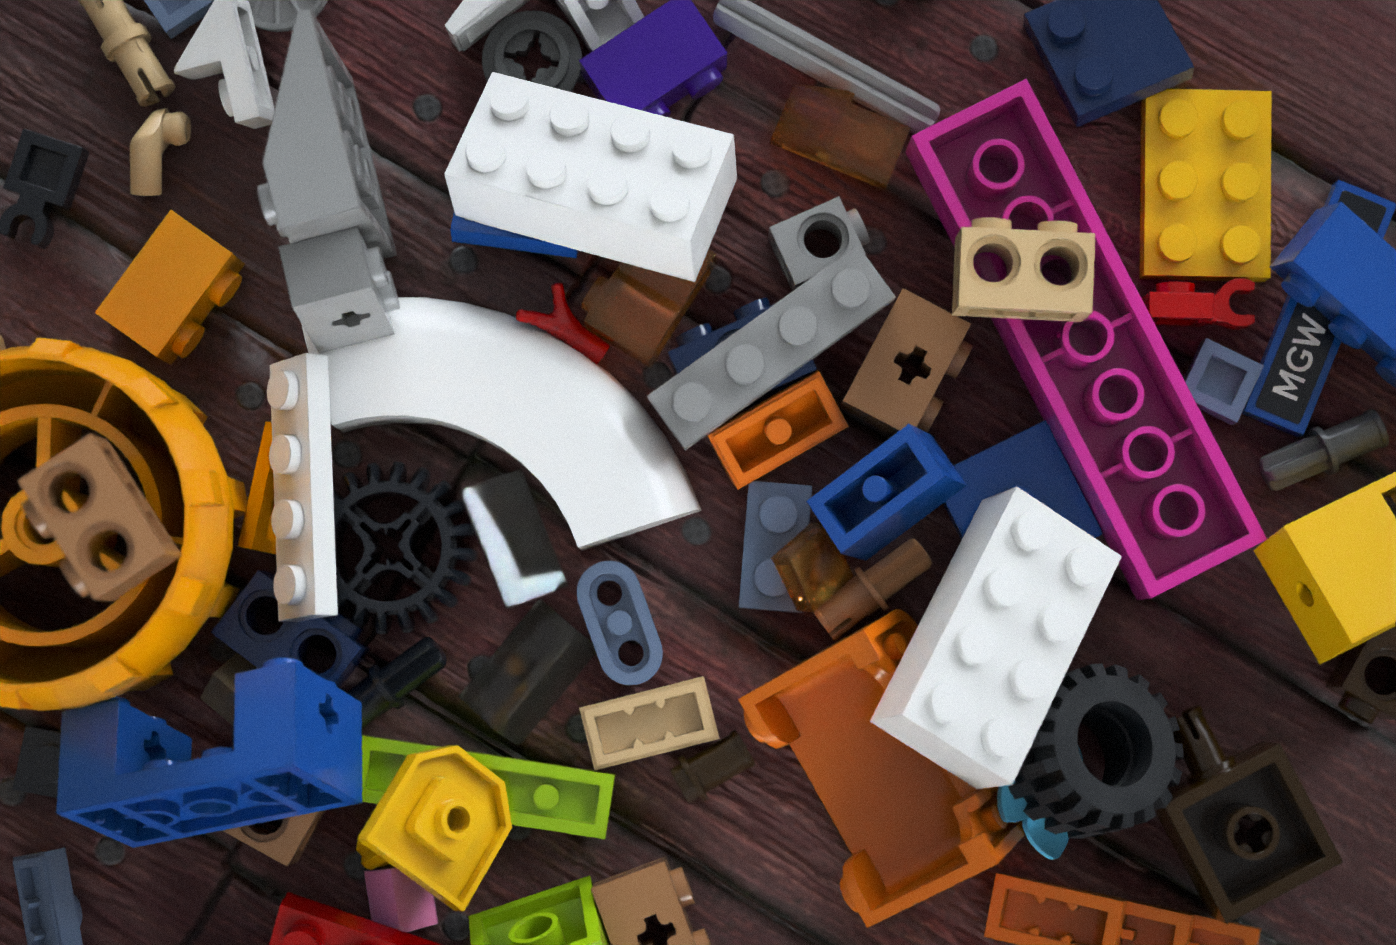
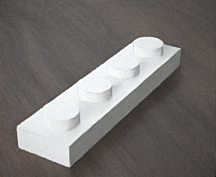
(302, 488)

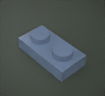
(772, 519)

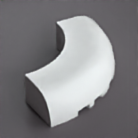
(524, 396)

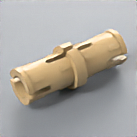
(129, 47)

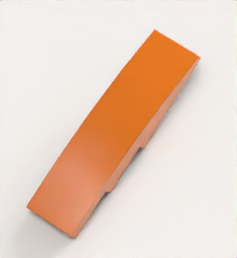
(1055, 914)

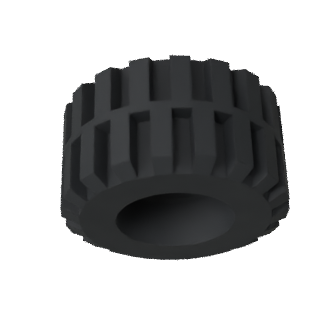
(1135, 746)

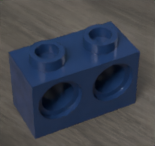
(241, 633)

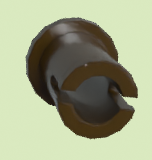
(712, 767)

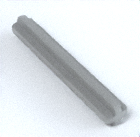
(826, 63)

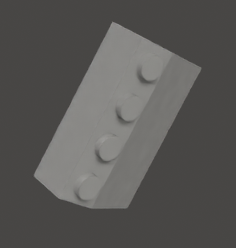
(319, 149)

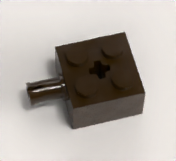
(1256, 785)

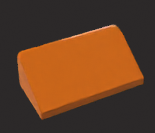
(777, 430)

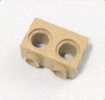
(1024, 289)

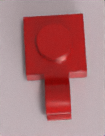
(1180, 306)

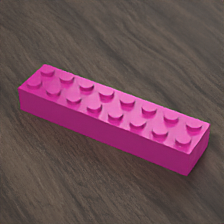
(1099, 381)

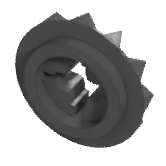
(515, 38)

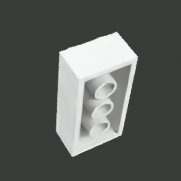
(592, 176)
(996, 639)

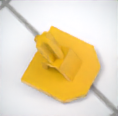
(439, 823)

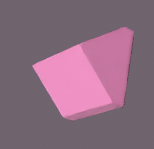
(399, 900)

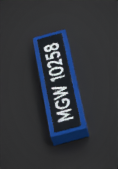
(1301, 342)

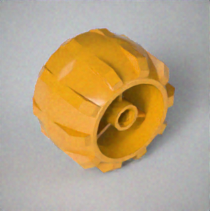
(53, 395)

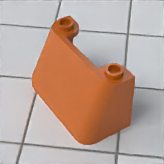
(897, 811)

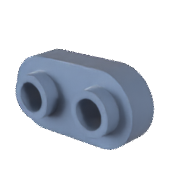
(619, 623)

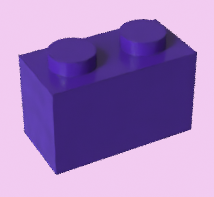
(657, 60)

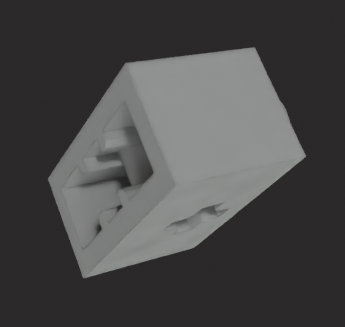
(339, 289)

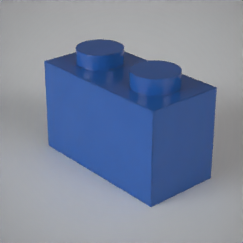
(886, 493)

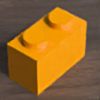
(172, 289)

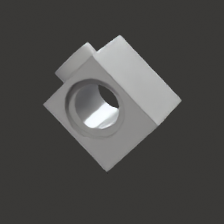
(789, 235)

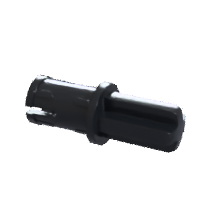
(389, 684)

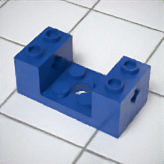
(289, 758)

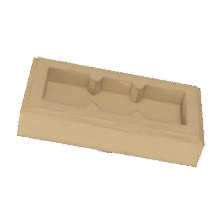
(649, 723)

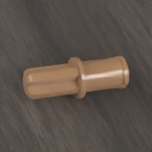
(871, 588)

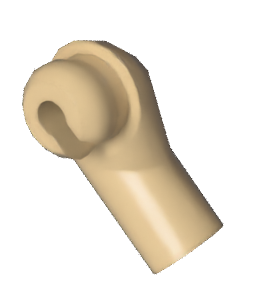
(148, 146)

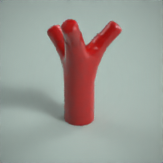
(565, 326)

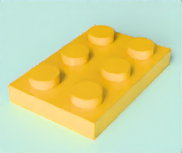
(1206, 185)

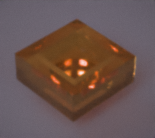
(812, 568)

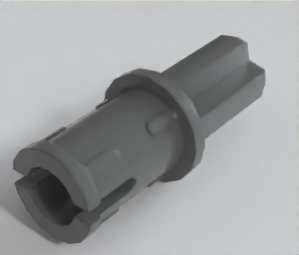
(1323, 450)

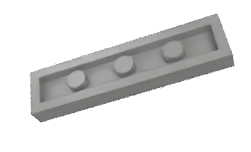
(771, 347)

